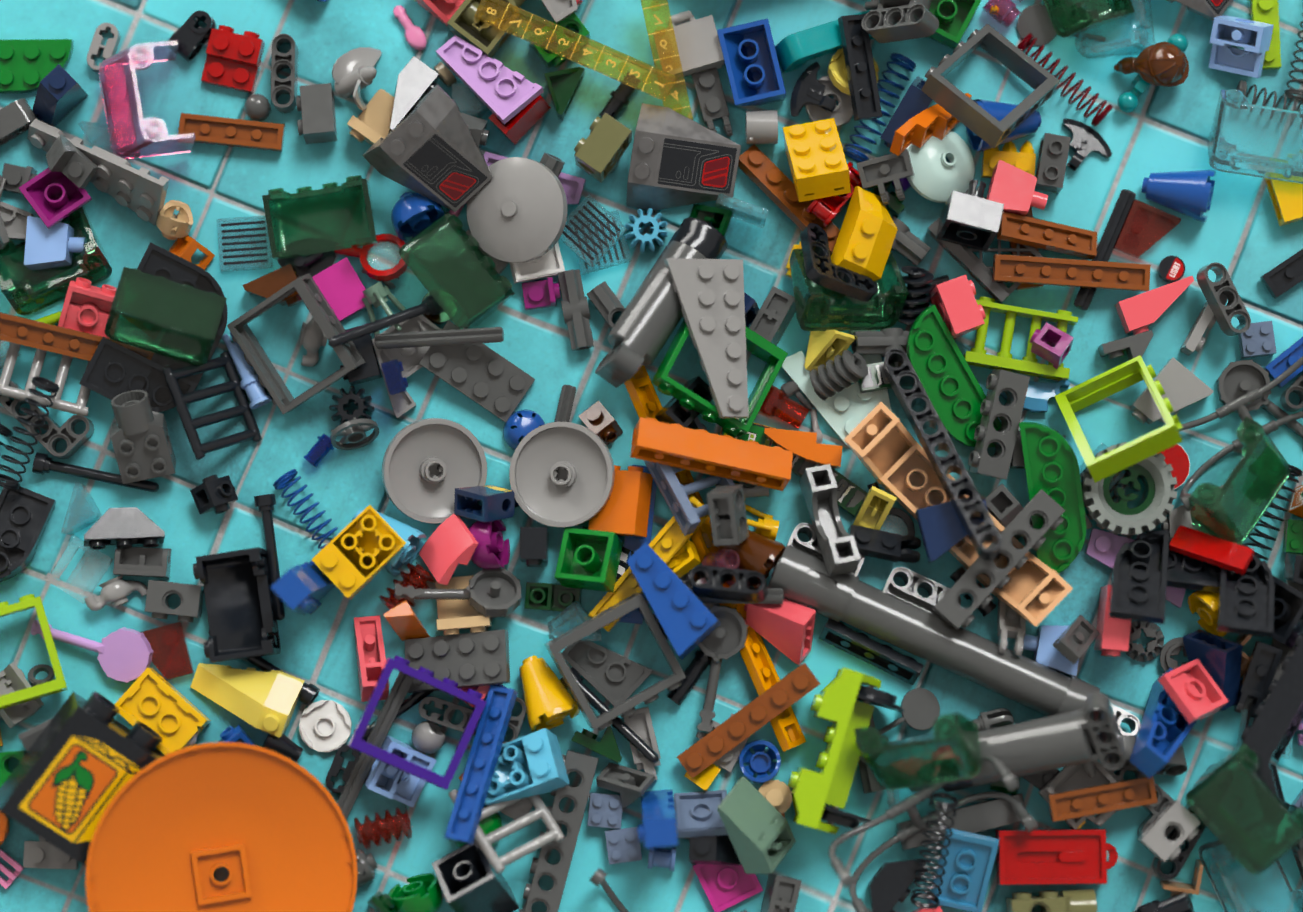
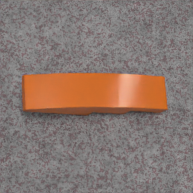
(919, 129)

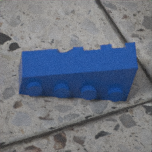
(303, 587)

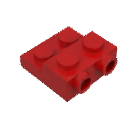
(233, 59)

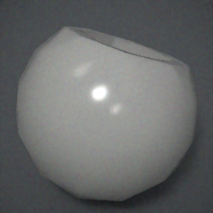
(428, 737)

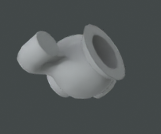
(311, 338)
(115, 592)

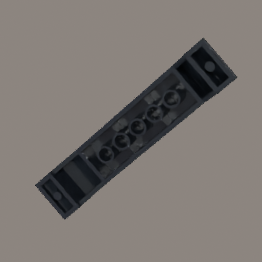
(1278, 720)

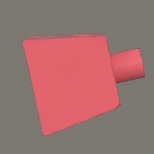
(1015, 189)

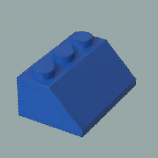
(752, 64)

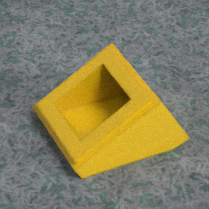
(704, 778)

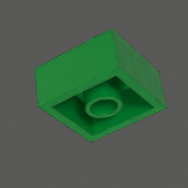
(1293, 536)

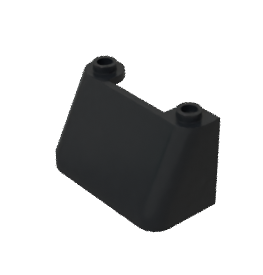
(238, 605)

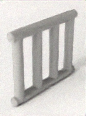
(77, 408)
(485, 841)

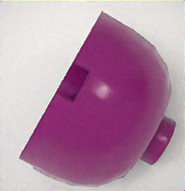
(491, 550)

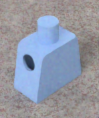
(51, 246)
(1046, 653)

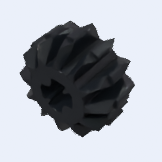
(346, 401)

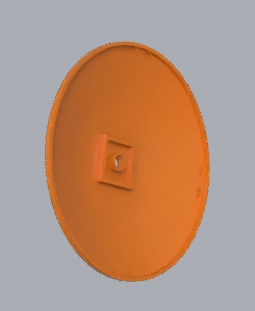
(227, 810)

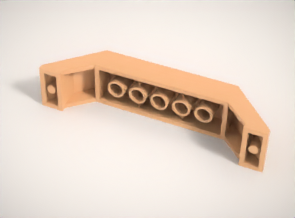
(907, 474)

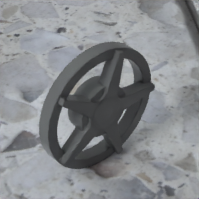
(354, 434)

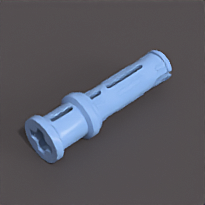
(250, 382)

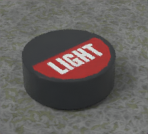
(1171, 269)

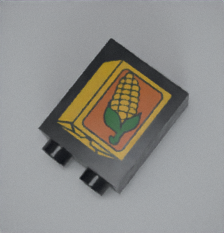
(76, 772)

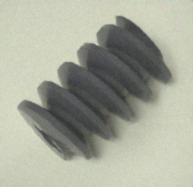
(838, 374)

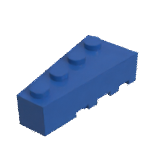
(676, 607)
(1160, 731)
(658, 819)

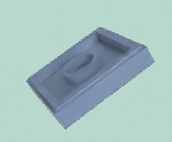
(698, 814)

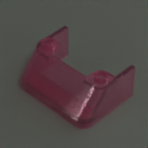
(128, 130)

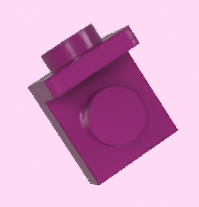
(540, 294)

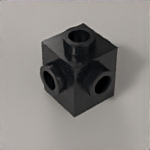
(214, 494)

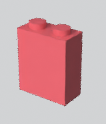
(1114, 632)

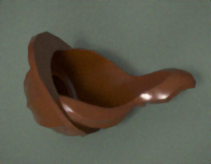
(1158, 65)

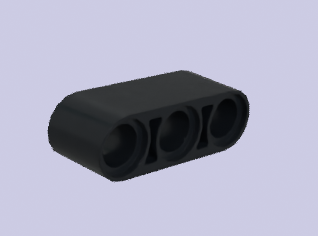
(718, 576)

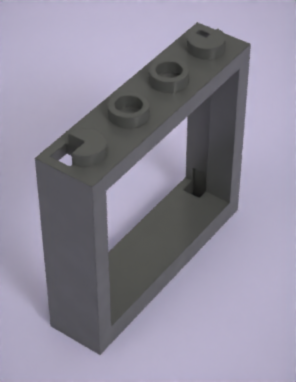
(971, 113)
(328, 323)
(592, 625)

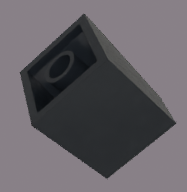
(472, 882)

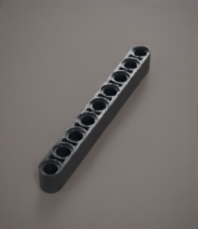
(942, 465)

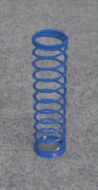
(855, 154)
(280, 484)

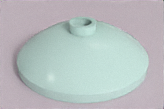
(934, 175)

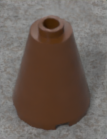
(757, 553)

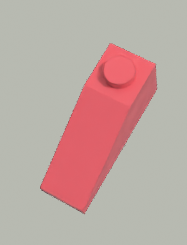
(1144, 309)
(369, 654)

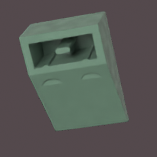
(755, 828)

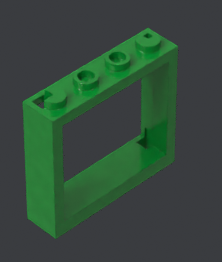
(757, 346)

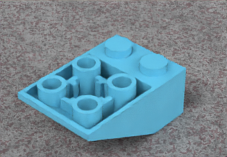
(528, 768)

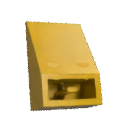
(359, 552)

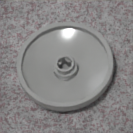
(518, 211)
(428, 464)
(562, 474)

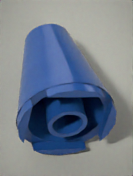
(999, 111)
(1182, 191)

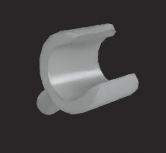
(814, 420)

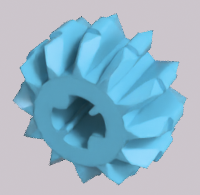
(645, 221)

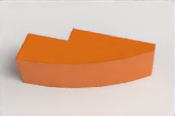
(805, 447)

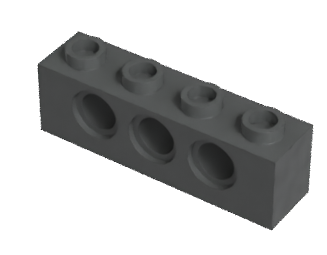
(1010, 414)

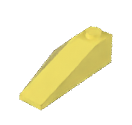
(255, 696)

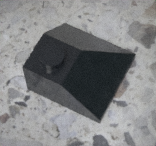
(712, 850)

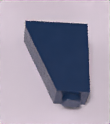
(57, 96)
(911, 105)
(942, 528)
(1219, 658)

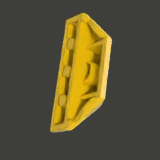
(865, 235)

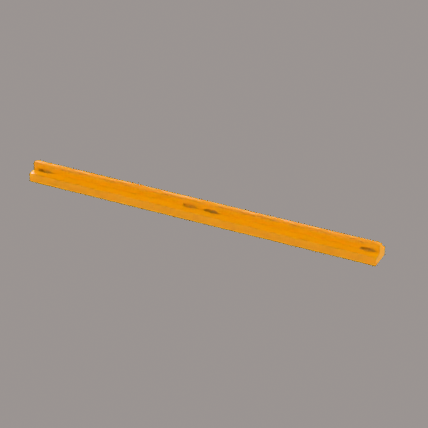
(754, 653)

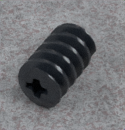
(918, 293)

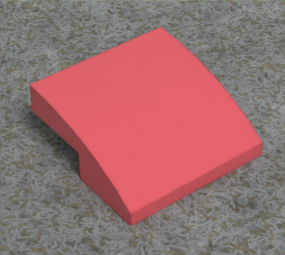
(447, 548)

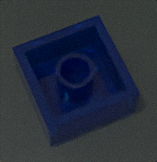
(393, 376)

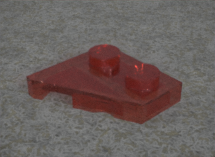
(1144, 228)
(170, 650)

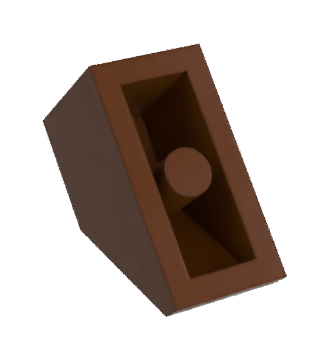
(273, 282)

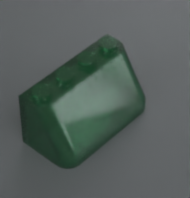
(456, 272)
(164, 317)

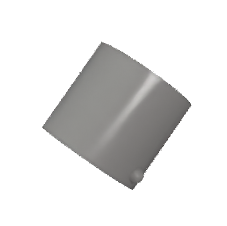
(761, 126)

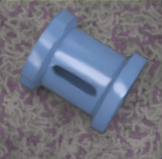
(662, 858)

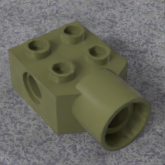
(476, 32)
(603, 147)
(1050, 901)

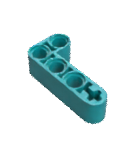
(809, 44)

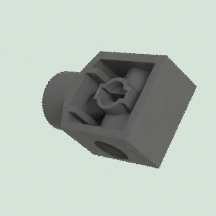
(140, 438)

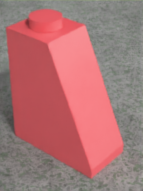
(785, 626)

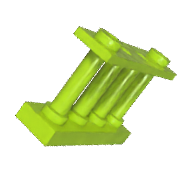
(1003, 360)

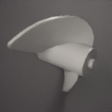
(354, 72)

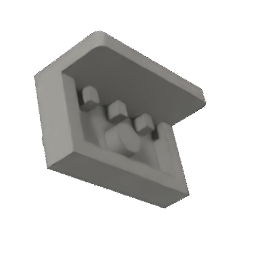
(13, 680)

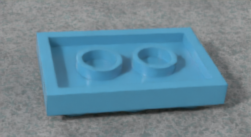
(966, 870)

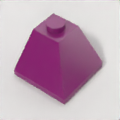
(53, 196)

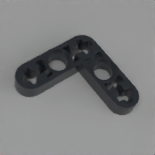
(831, 276)

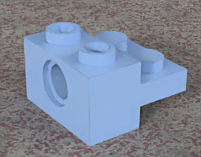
(1240, 32)
(394, 782)

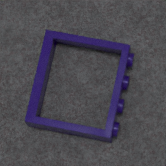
(426, 676)

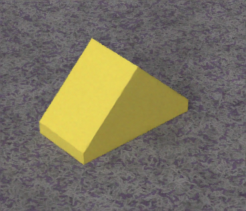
(825, 346)
(874, 509)

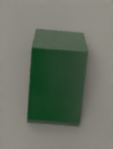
(714, 216)

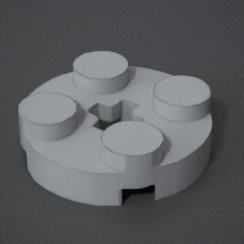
(843, 111)

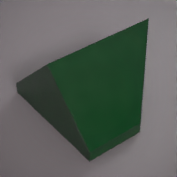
(562, 88)

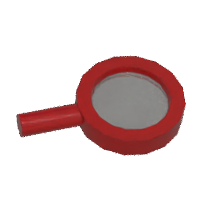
(380, 260)

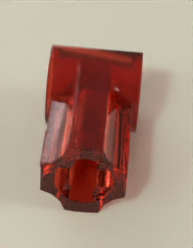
(783, 408)

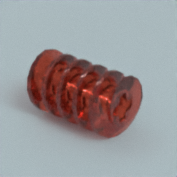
(417, 578)
(383, 828)

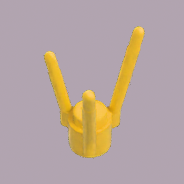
(766, 526)

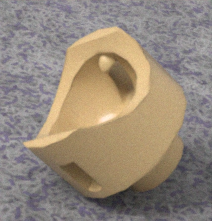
(173, 225)
(777, 794)

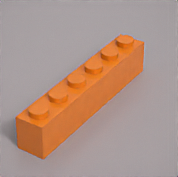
(711, 454)

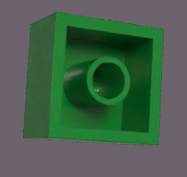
(953, 19)
(589, 559)

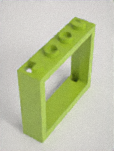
(1105, 386)
(42, 690)

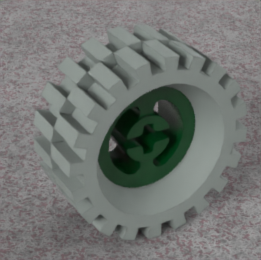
(1117, 516)

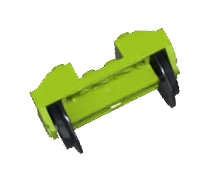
(839, 761)

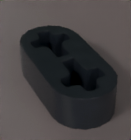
(337, 766)

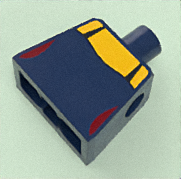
(496, 503)

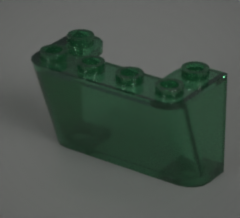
(320, 218)

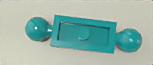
(1128, 101)

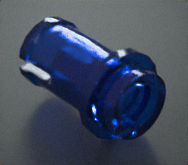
(319, 450)

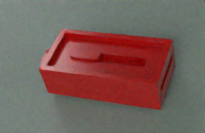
(1053, 856)

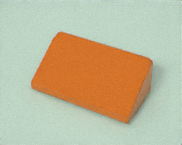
(405, 622)

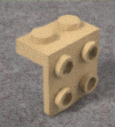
(374, 120)
(457, 613)

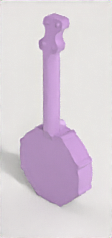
(121, 654)

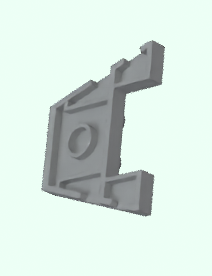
(409, 357)

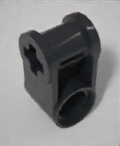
(192, 36)

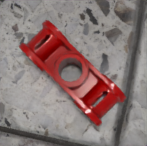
(828, 208)

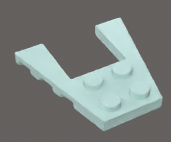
(844, 408)

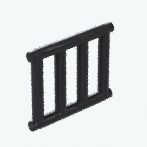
(190, 425)

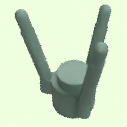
(378, 296)

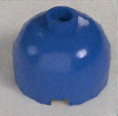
(414, 214)

